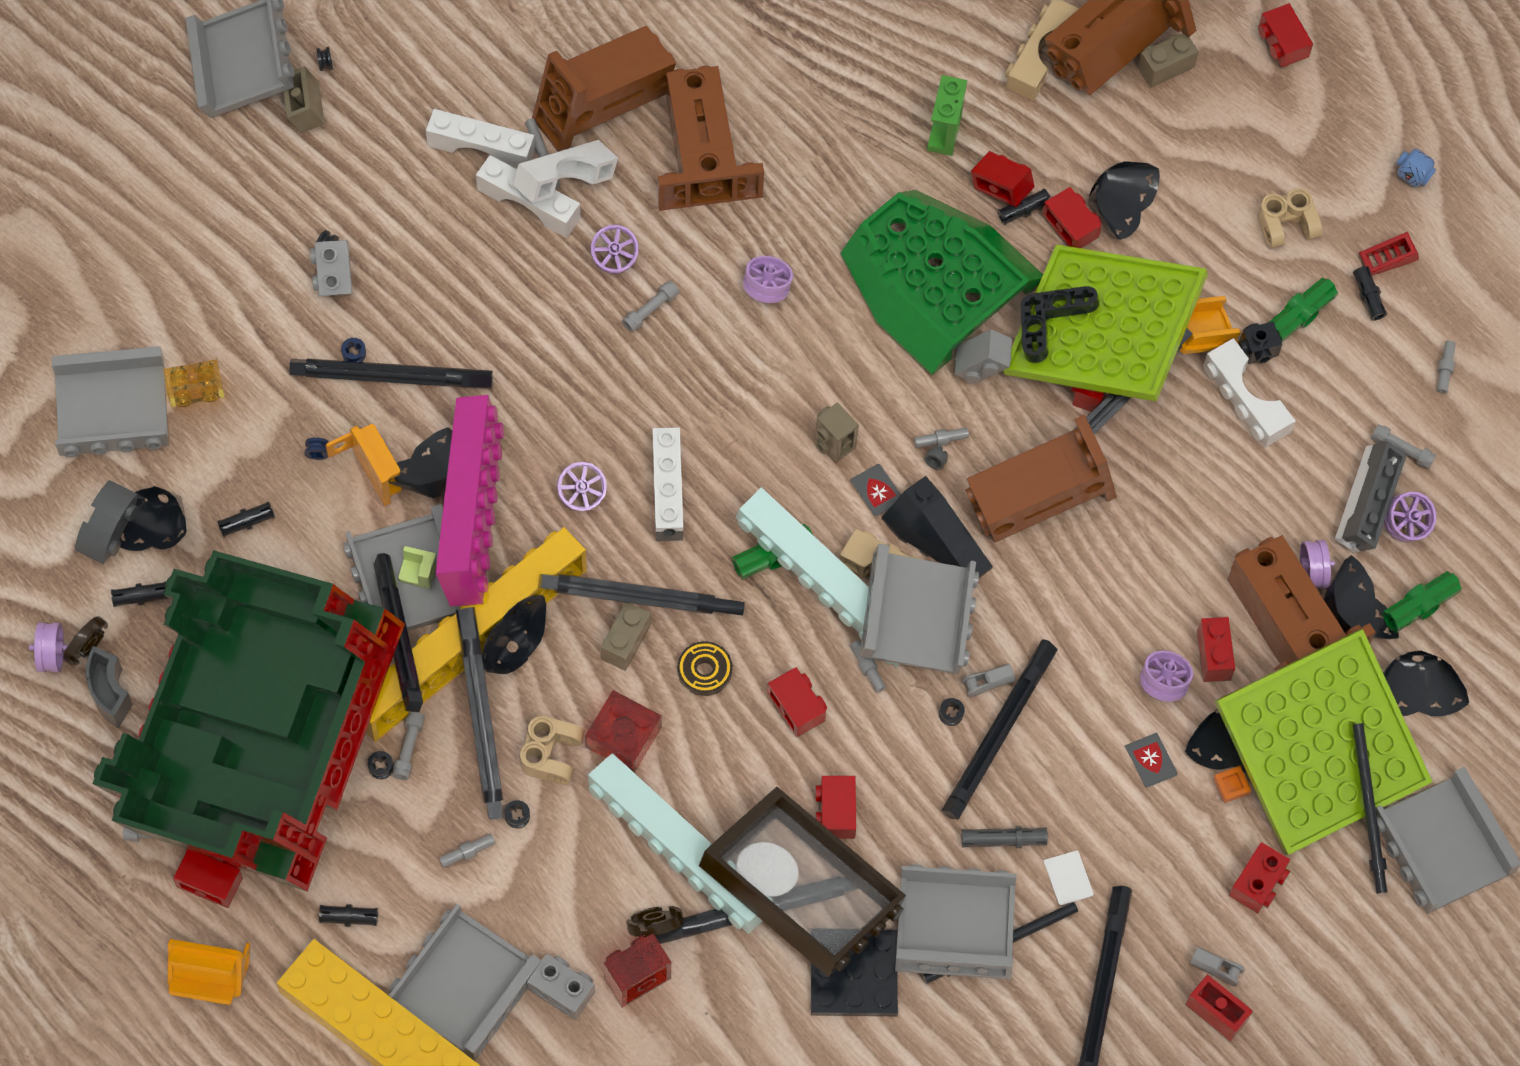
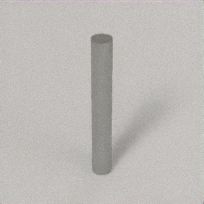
(539, 143)

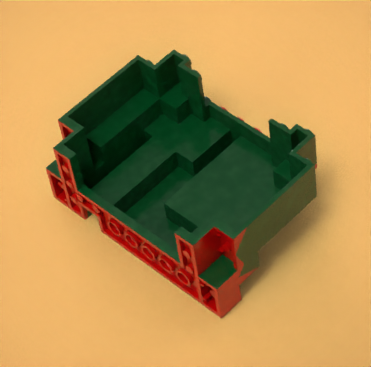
(253, 717)

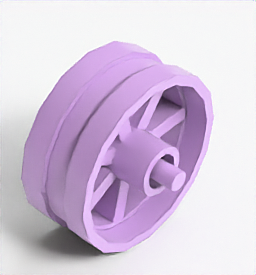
(614, 249)
(768, 274)
(581, 486)
(1410, 516)
(1316, 562)
(48, 647)
(1168, 669)

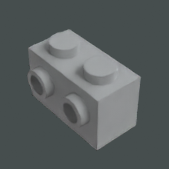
(332, 268)
(983, 356)
(561, 986)

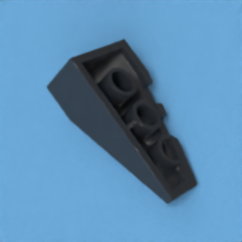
(932, 526)

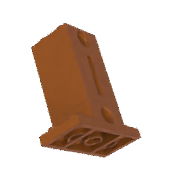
(1109, 35)
(600, 85)
(703, 145)
(1041, 483)
(1285, 601)

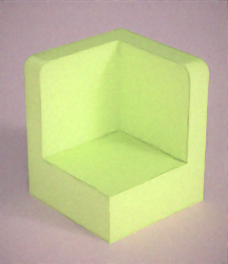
(417, 567)

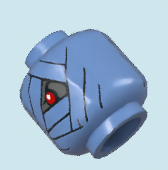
(1415, 167)

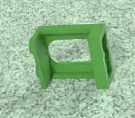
(947, 115)

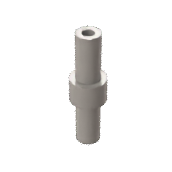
(1446, 367)
(941, 437)
(868, 668)
(467, 850)

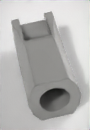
(992, 678)
(1211, 964)

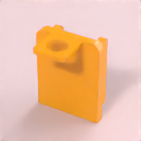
(1209, 326)
(372, 456)
(206, 971)

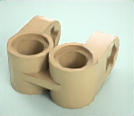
(1286, 211)
(559, 732)

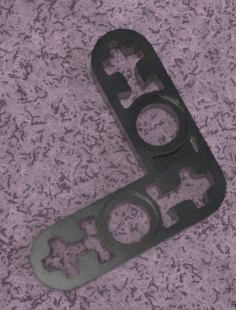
(1045, 310)

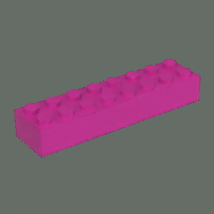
(469, 501)

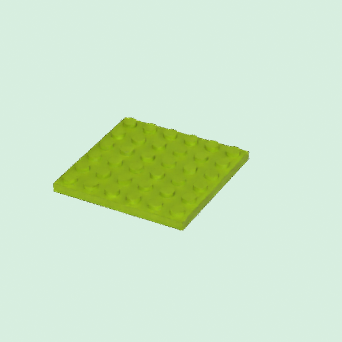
(1128, 338)
(1301, 741)

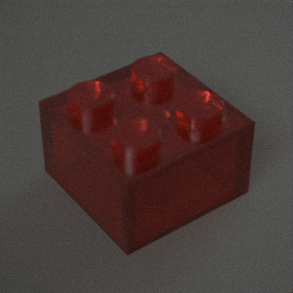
(624, 730)
(637, 969)

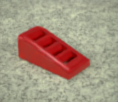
(1393, 243)

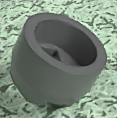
(936, 458)

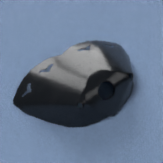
(1120, 195)
(429, 472)
(155, 521)
(1352, 604)
(511, 628)
(1424, 684)
(1213, 739)

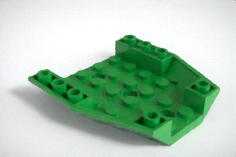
(927, 304)

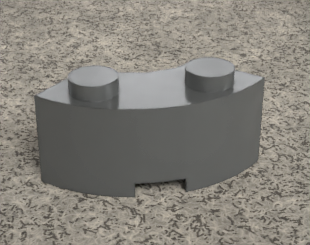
(112, 512)
(103, 683)

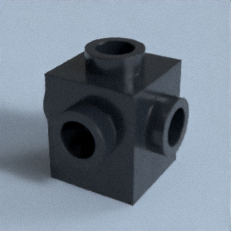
(1260, 342)

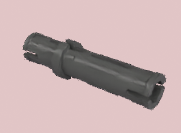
(1004, 837)

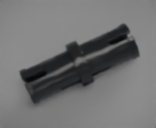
(1025, 208)
(1370, 293)
(246, 519)
(138, 594)
(348, 915)

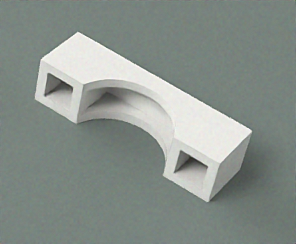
(453, 131)
(587, 162)
(556, 213)
(1266, 419)

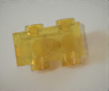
(194, 383)

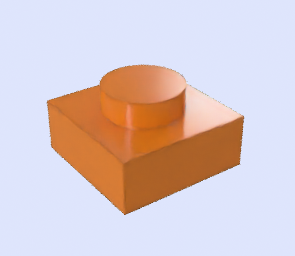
(1232, 784)

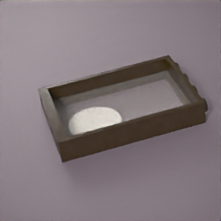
(803, 882)

